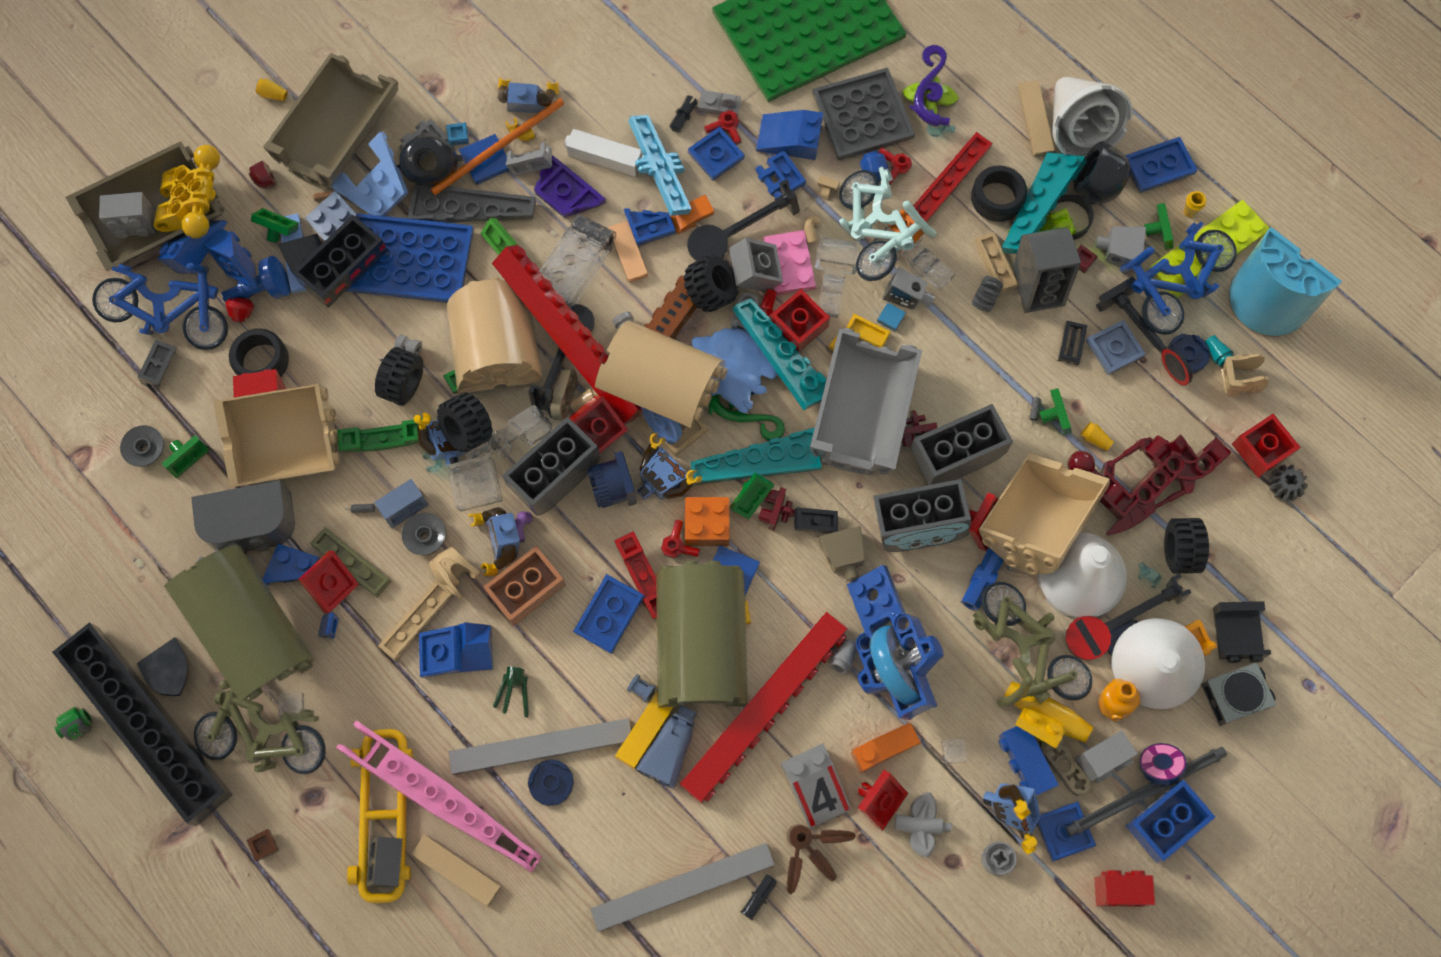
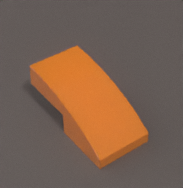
(700, 210)

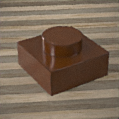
(262, 845)

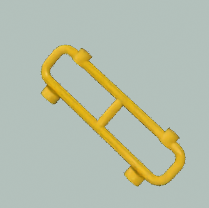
(358, 874)

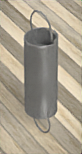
(1035, 409)
(361, 508)

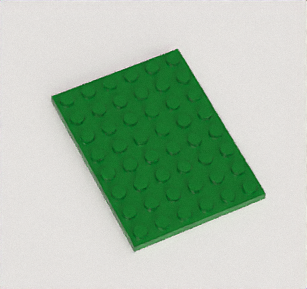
(804, 40)

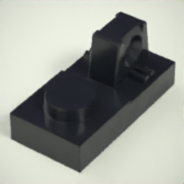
(815, 520)

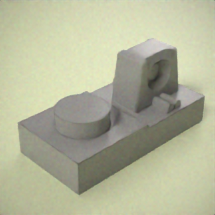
(718, 103)

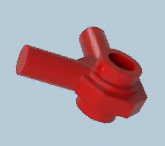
(728, 122)
(899, 163)
(673, 545)

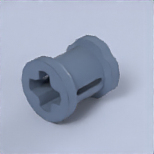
(641, 688)

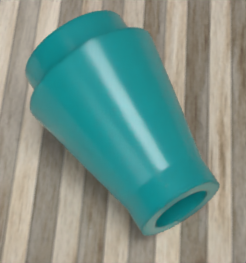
(1218, 350)

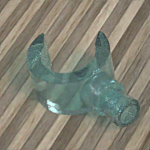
(938, 132)
(431, 469)
(1150, 574)

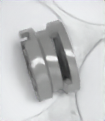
(998, 858)

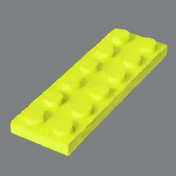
(1238, 222)

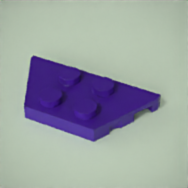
(566, 190)

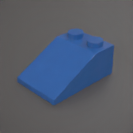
(791, 131)
(184, 249)
(232, 257)

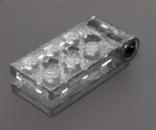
(578, 258)

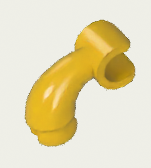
(525, 136)

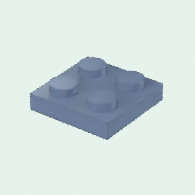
(330, 215)
(1115, 347)

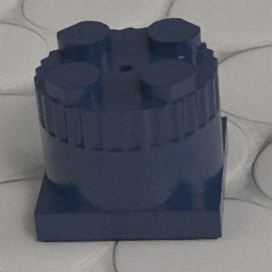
(612, 482)

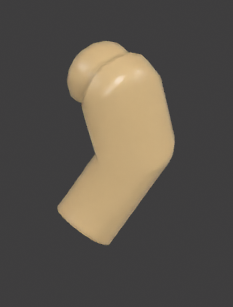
(809, 229)

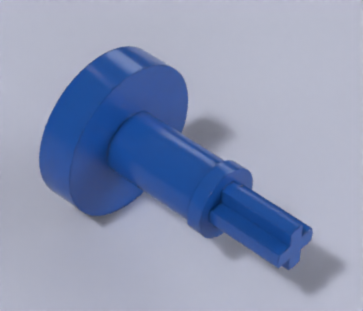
(271, 278)

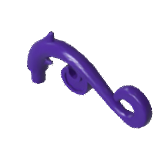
(927, 84)

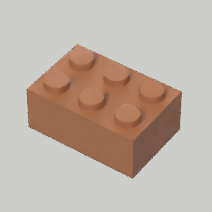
(524, 585)

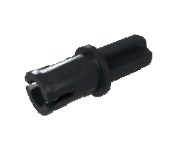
(683, 114)
(759, 897)

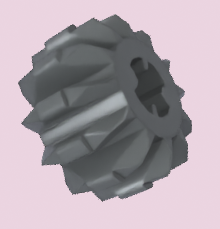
(987, 293)
(1279, 484)

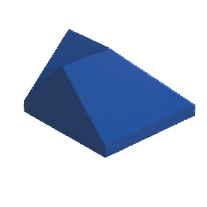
(475, 647)

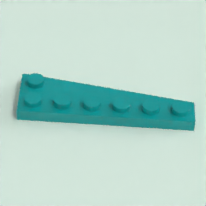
(1048, 186)
(794, 370)
(769, 458)

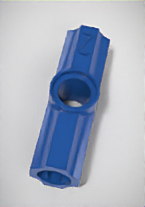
(983, 576)

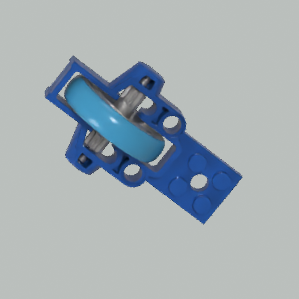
(893, 659)

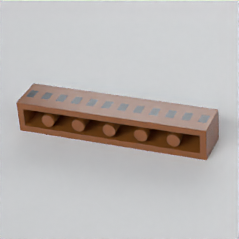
(674, 312)

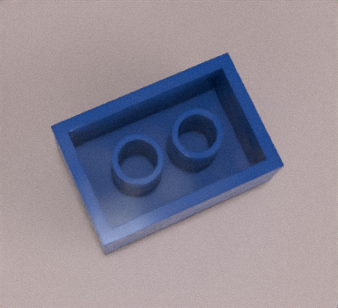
(1170, 821)

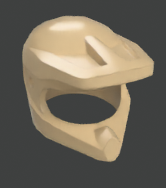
(448, 567)

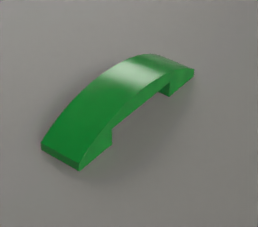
(378, 438)

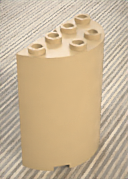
(491, 337)
(660, 373)
(277, 434)
(1041, 514)

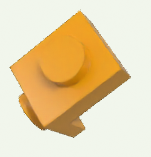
(1201, 635)

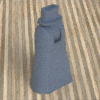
(667, 752)

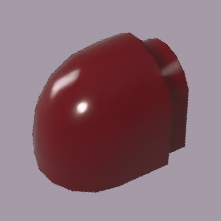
(262, 175)

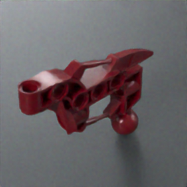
(1128, 505)

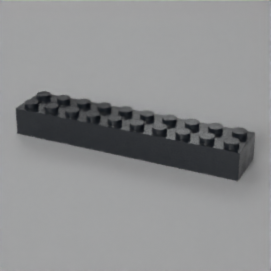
(142, 724)

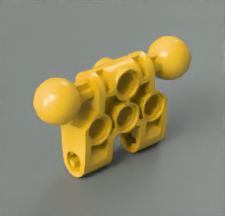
(189, 195)

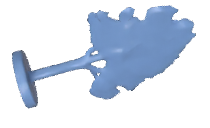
(745, 367)

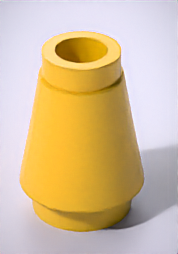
(270, 90)
(1194, 203)
(1096, 436)

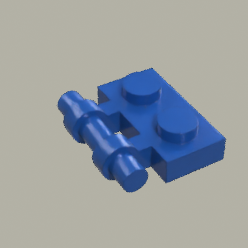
(782, 168)

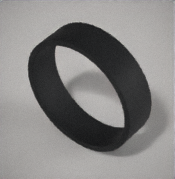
(1086, 206)

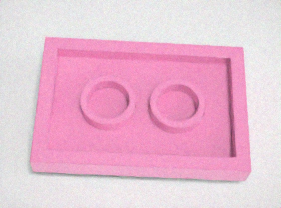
(794, 262)

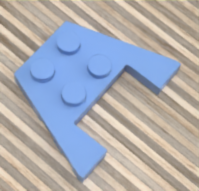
(381, 187)

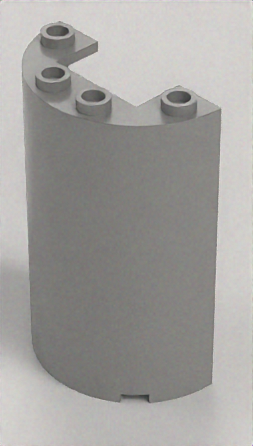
(865, 405)

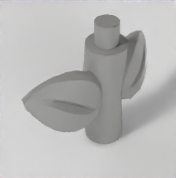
(922, 824)

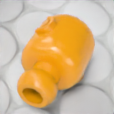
(1118, 700)

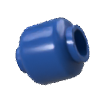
(872, 162)

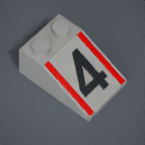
(816, 785)

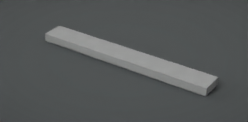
(539, 746)
(682, 887)

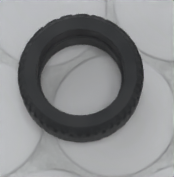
(1001, 175)
(251, 339)

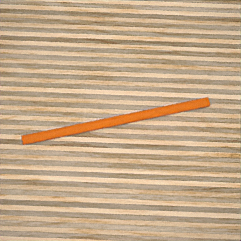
(497, 146)

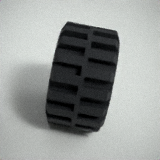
(710, 283)
(398, 376)
(464, 422)
(1186, 545)

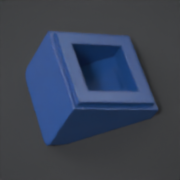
(328, 626)

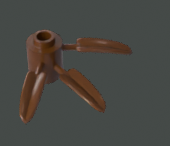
(815, 856)

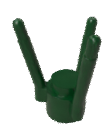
(512, 679)

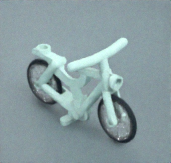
(878, 257)

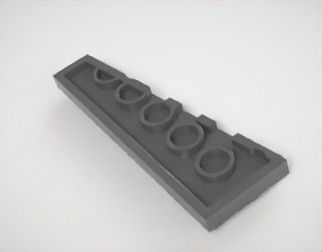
(468, 205)

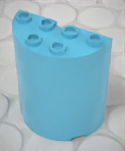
(1279, 288)

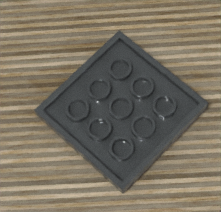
(863, 113)

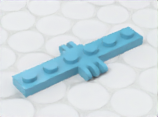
(660, 165)

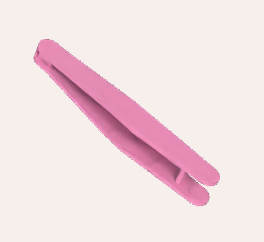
(438, 797)

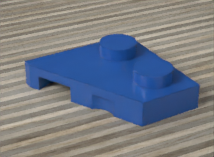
(649, 226)
(288, 565)

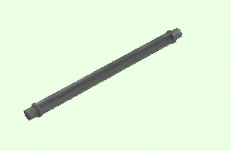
(1141, 794)

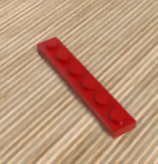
(952, 176)

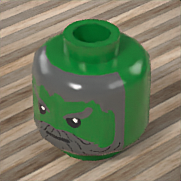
(73, 723)

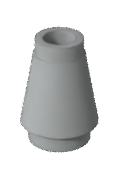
(844, 657)

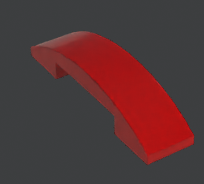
(639, 569)

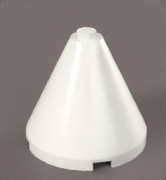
(1088, 114)
(1087, 580)
(1160, 662)

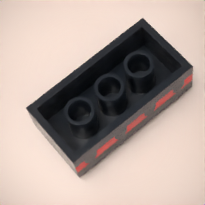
(340, 261)

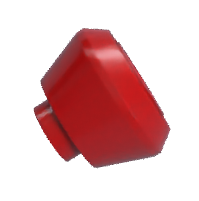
(239, 308)

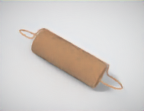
(321, 196)

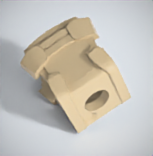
(1235, 387)

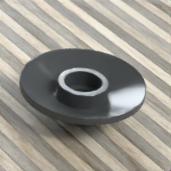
(136, 439)
(416, 527)

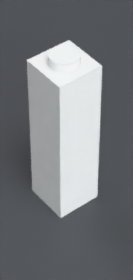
(603, 152)

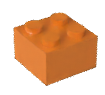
(706, 521)

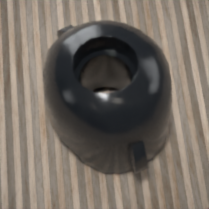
(446, 160)
(1103, 174)

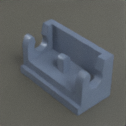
(401, 503)

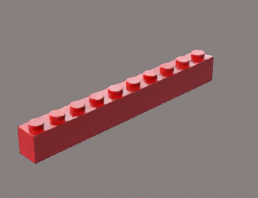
(559, 322)
(763, 707)

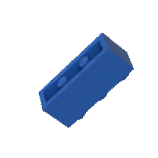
(1027, 760)

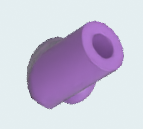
(520, 521)

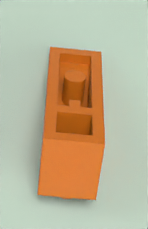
(884, 747)

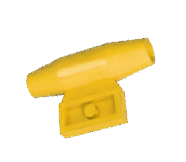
(1049, 720)

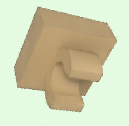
(827, 185)

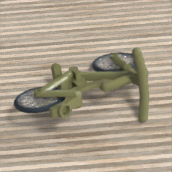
(1066, 673)
(217, 735)

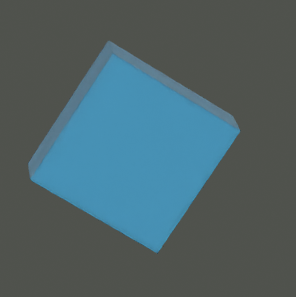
(457, 134)
(891, 317)

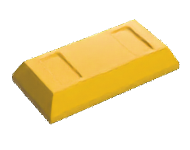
(869, 331)

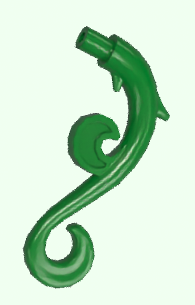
(737, 416)

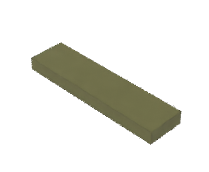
(362, 570)

